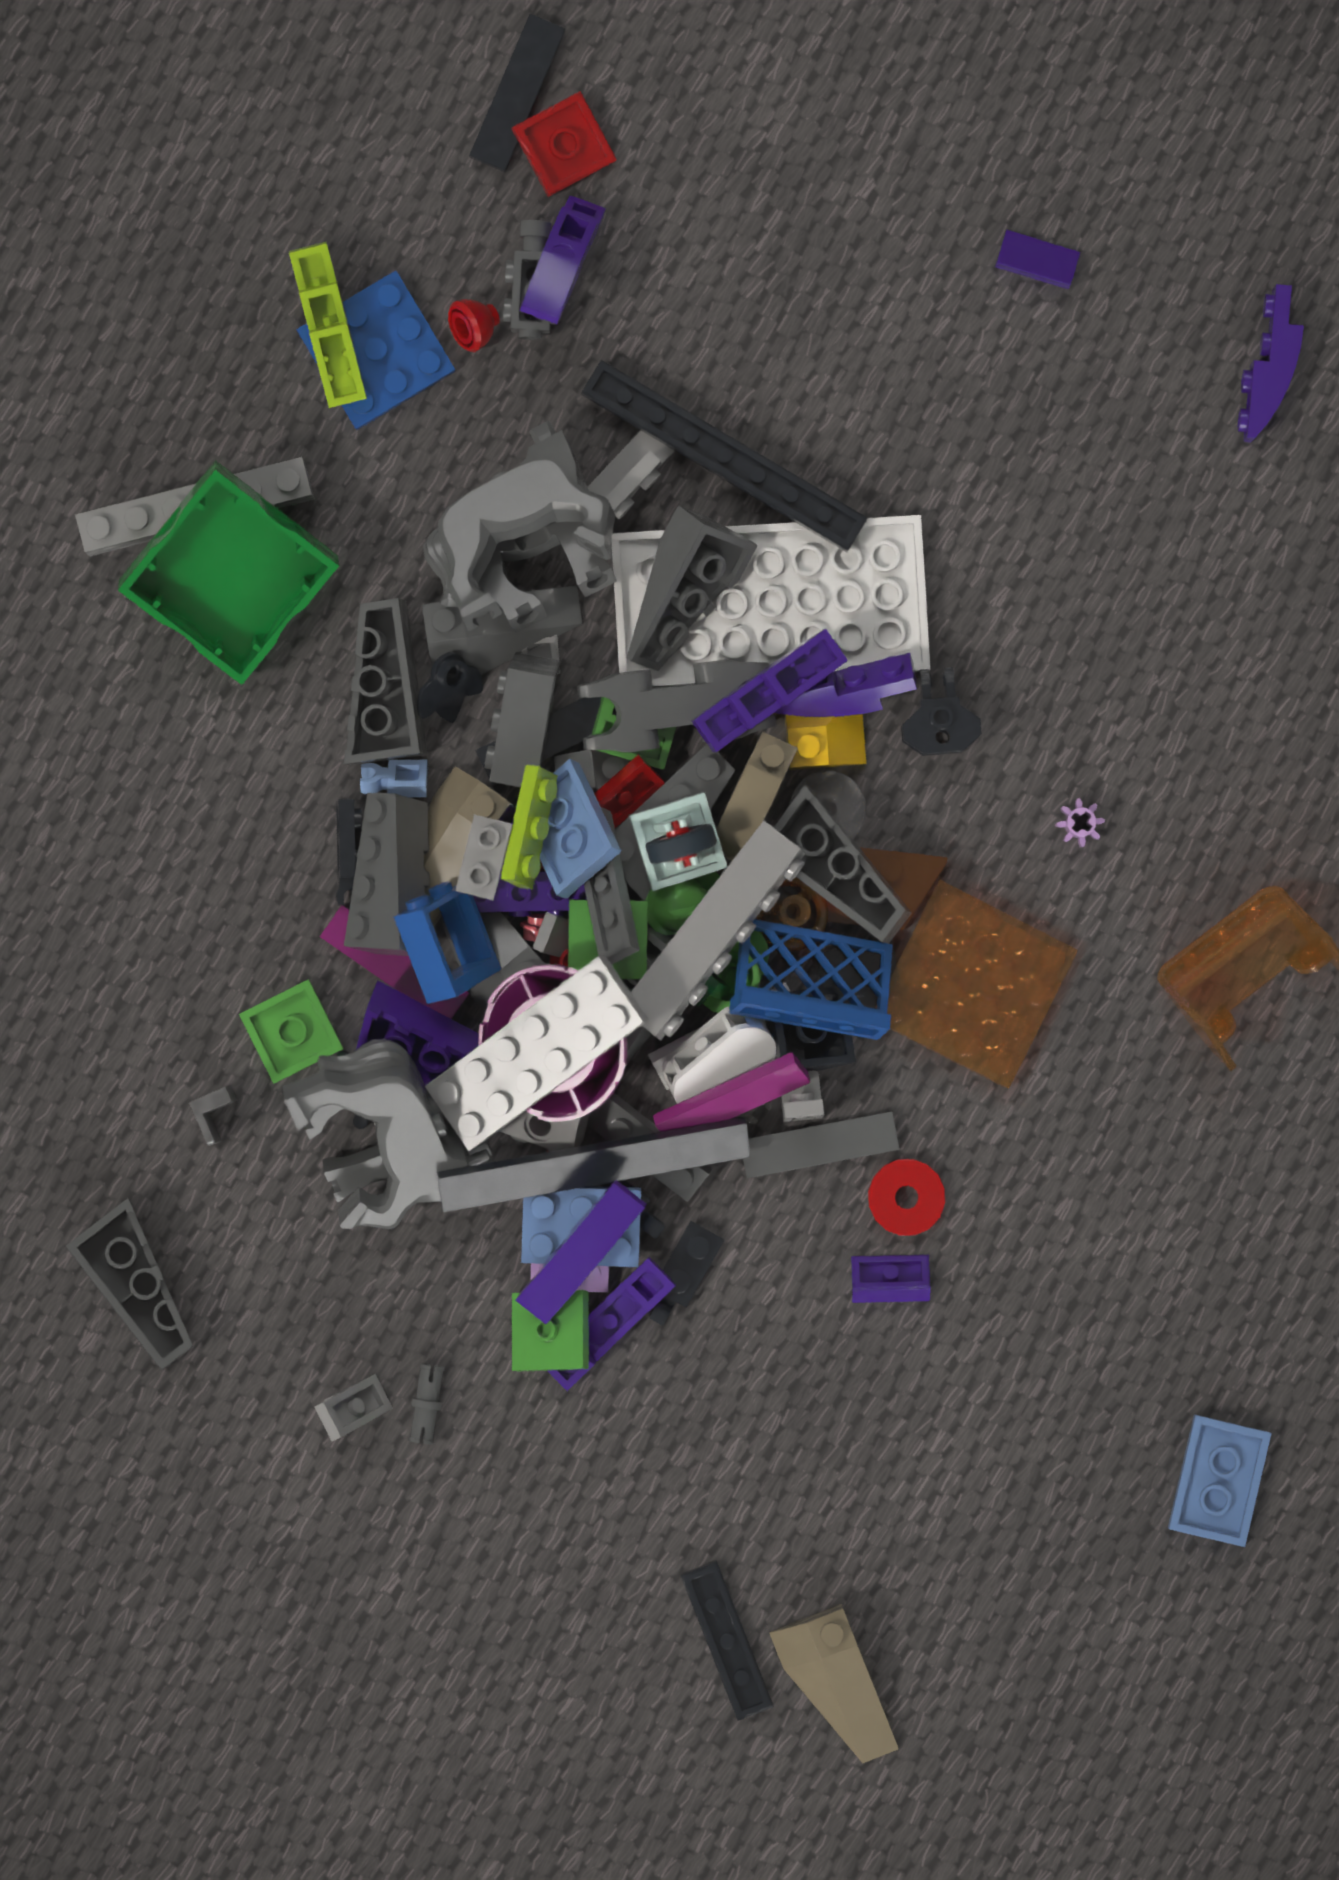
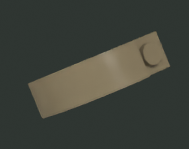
(754, 793)

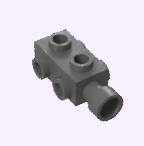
(534, 239)

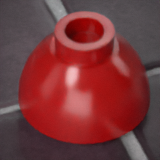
(472, 323)

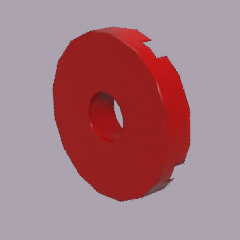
(928, 1205)

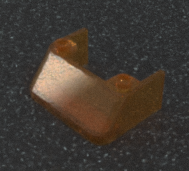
(1239, 959)

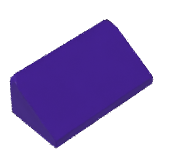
(1037, 259)
(890, 1278)

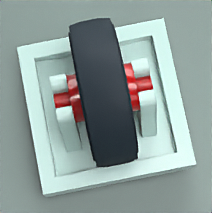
(678, 841)

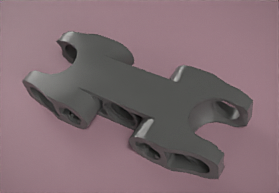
(646, 709)

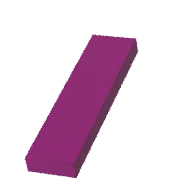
(392, 969)
(736, 1095)

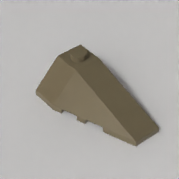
(450, 825)
(831, 1672)

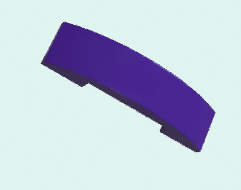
(619, 1314)

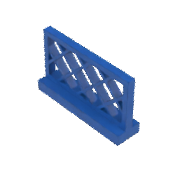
(817, 1011)

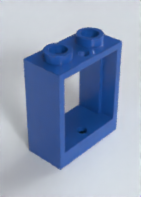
(466, 932)

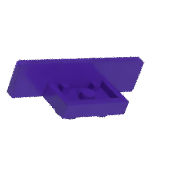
(523, 901)

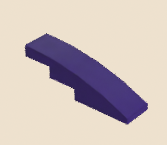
(769, 690)
(581, 1251)

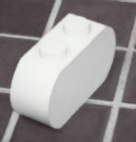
(718, 1053)

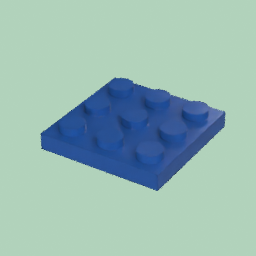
(392, 347)

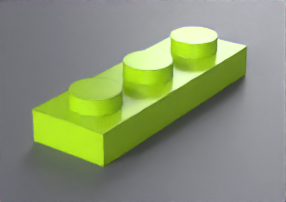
(529, 827)

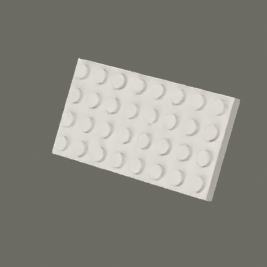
(789, 593)

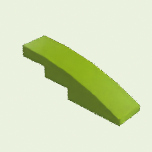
(327, 324)

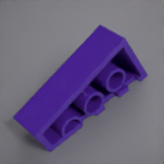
(424, 1033)

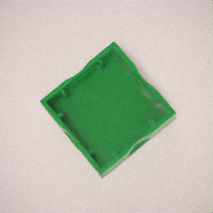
(228, 572)

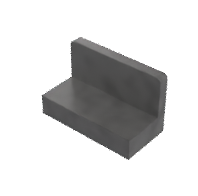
(208, 1103)

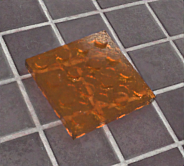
(975, 983)

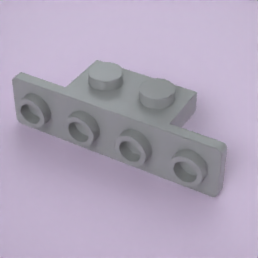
(630, 470)

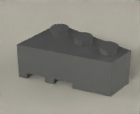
(523, 717)

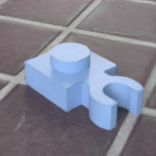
(400, 777)

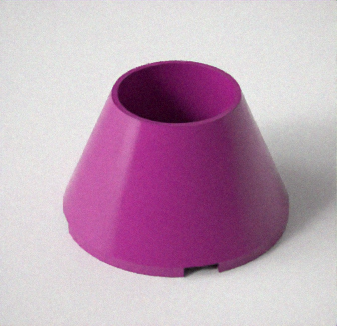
(586, 1088)

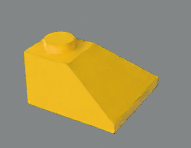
(826, 741)

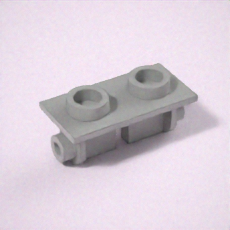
(483, 857)

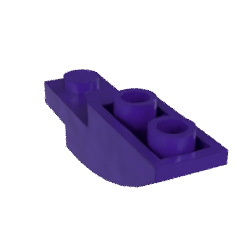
(562, 259)
(1270, 379)
(855, 689)

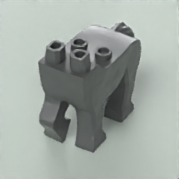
(516, 519)
(412, 1137)

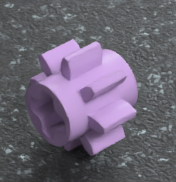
(1091, 822)

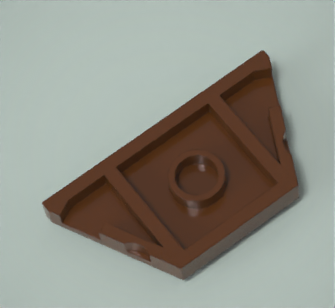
(907, 873)

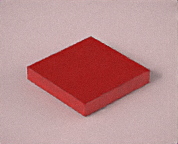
(564, 144)

